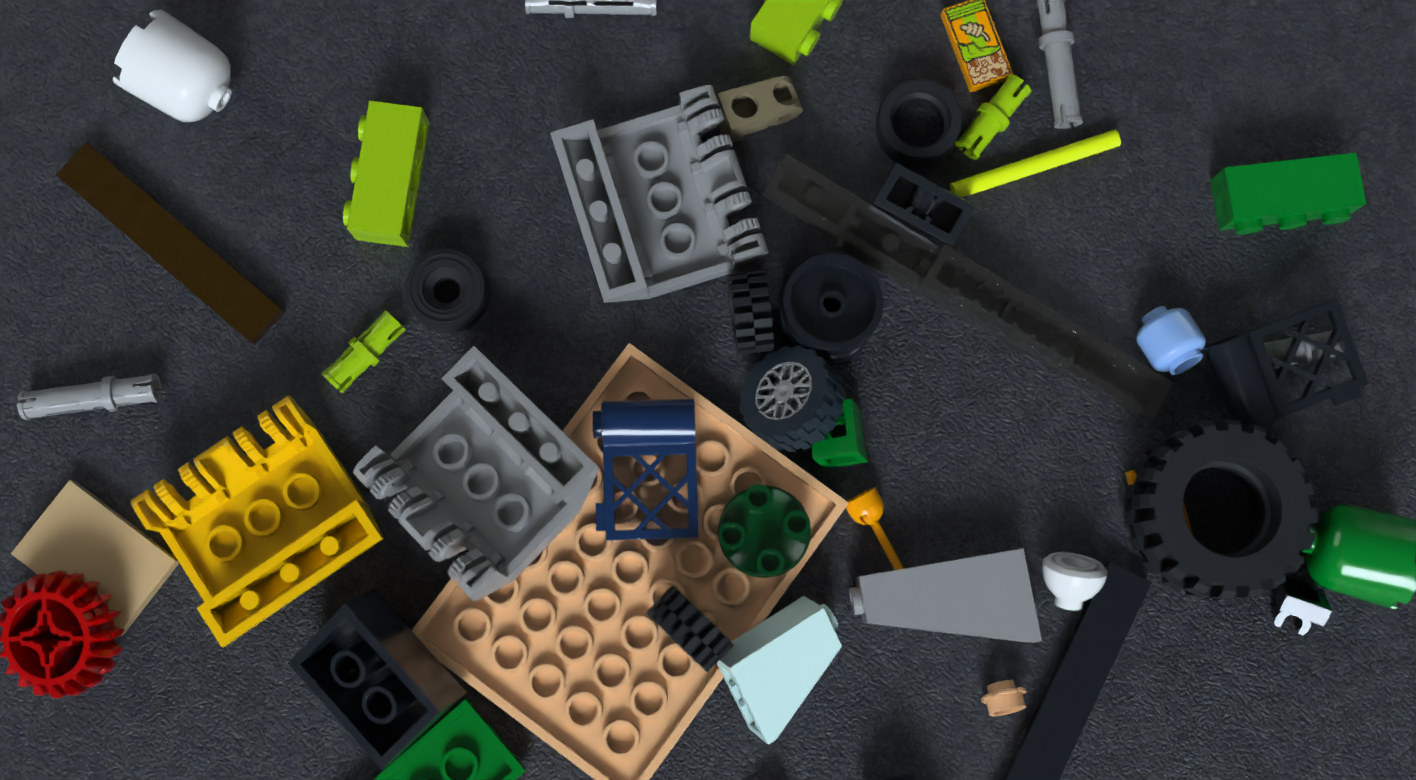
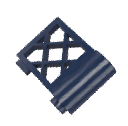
(644, 430)

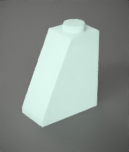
(779, 664)

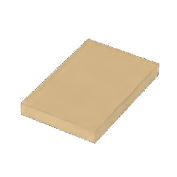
(91, 538)

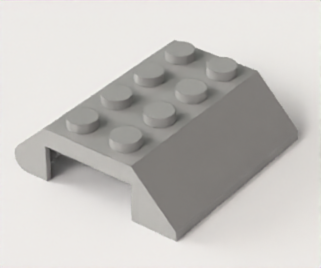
(659, 199)
(482, 478)

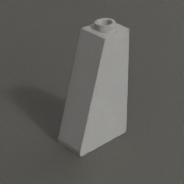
(962, 597)

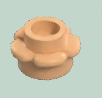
(1004, 698)

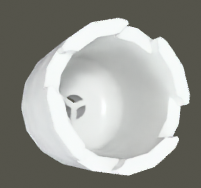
(174, 69)

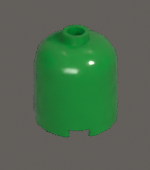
(1364, 554)

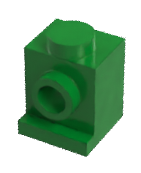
(846, 449)

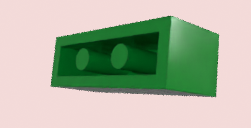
(1288, 193)

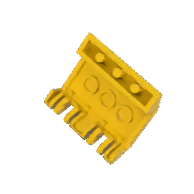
(262, 521)

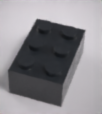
(376, 677)

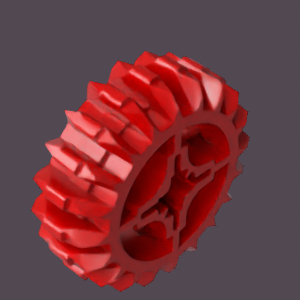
(69, 610)

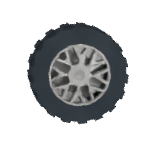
(790, 376)

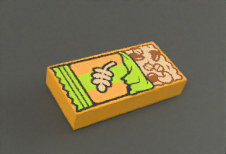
(976, 44)

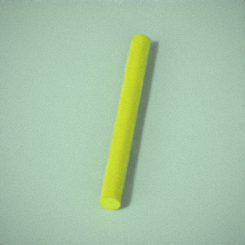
(1036, 164)

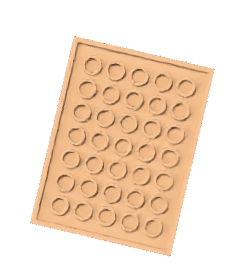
(572, 633)

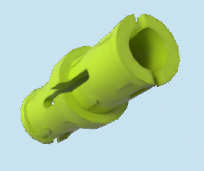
(993, 117)
(363, 351)

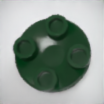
(764, 531)

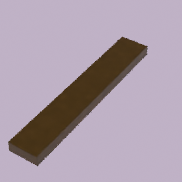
(170, 243)

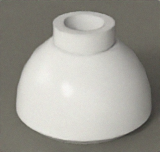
(1072, 578)

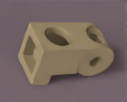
(758, 106)

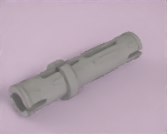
(572, 7)
(1057, 43)
(109, 394)

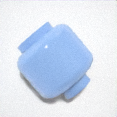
(1171, 340)

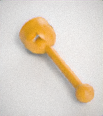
(867, 510)

